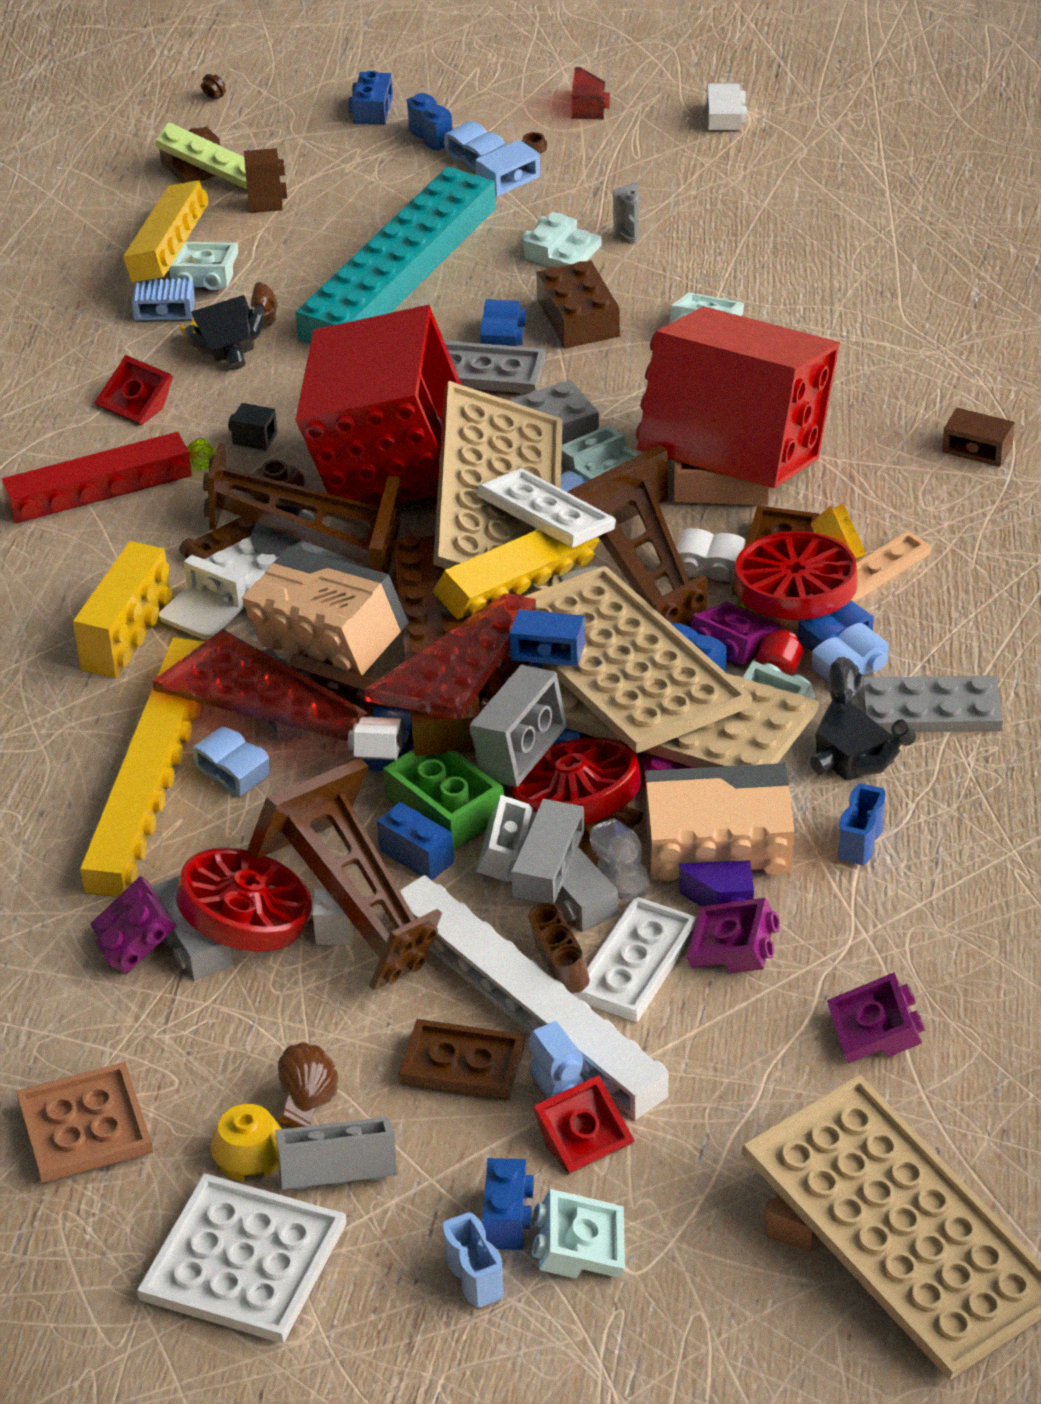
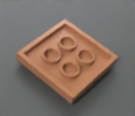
(84, 1122)

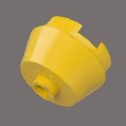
(838, 525)
(245, 1142)

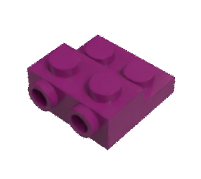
(736, 628)
(132, 926)
(734, 935)
(876, 1018)

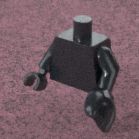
(848, 737)

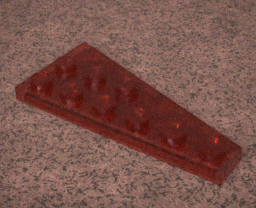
(454, 667)
(250, 682)

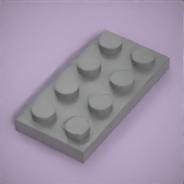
(497, 366)
(934, 703)

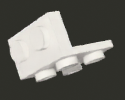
(207, 601)

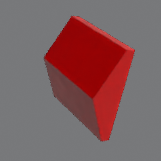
(135, 390)
(582, 1125)

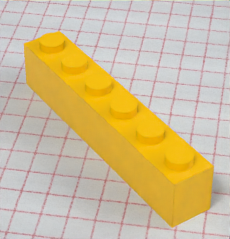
(165, 231)
(508, 570)

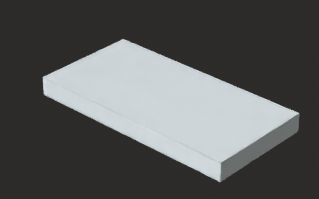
(546, 507)
(636, 958)

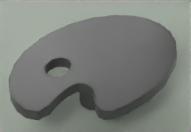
(270, 541)

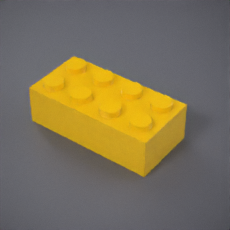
(122, 609)

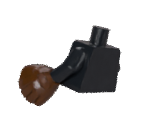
(230, 325)

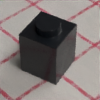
(253, 426)

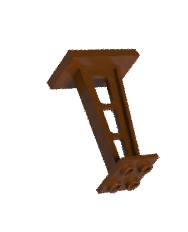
(639, 489)
(382, 521)
(328, 801)

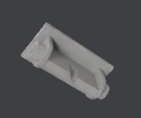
(626, 212)

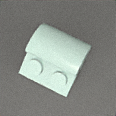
(596, 453)

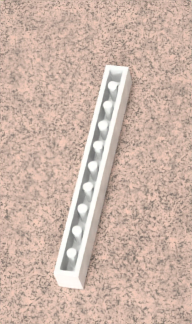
(537, 999)

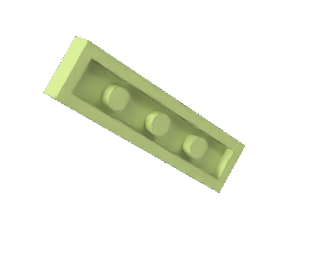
(202, 154)

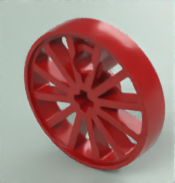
(823, 569)
(587, 767)
(226, 903)

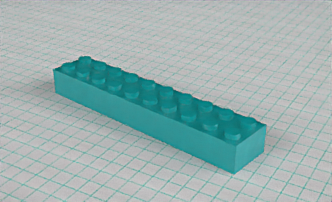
(401, 252)

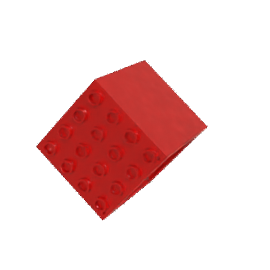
(737, 395)
(376, 404)

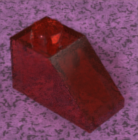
(588, 96)

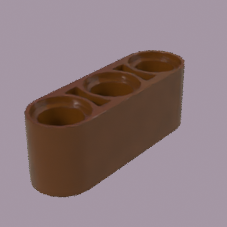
(559, 947)

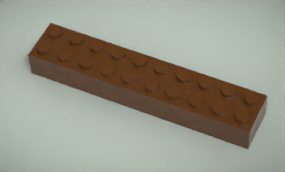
(427, 622)

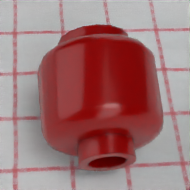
(781, 650)

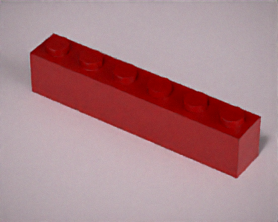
(96, 477)

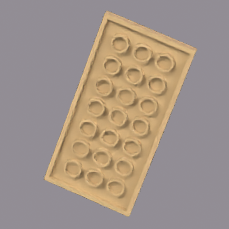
(479, 443)
(637, 665)
(745, 738)
(902, 1224)

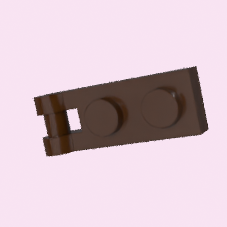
(217, 539)

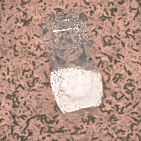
(620, 858)

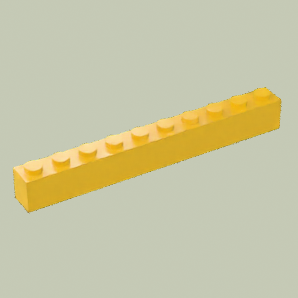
(140, 786)

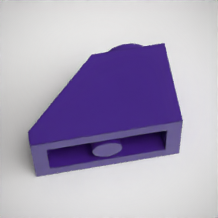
(716, 882)

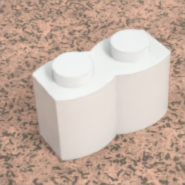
(725, 106)
(709, 553)
(377, 738)

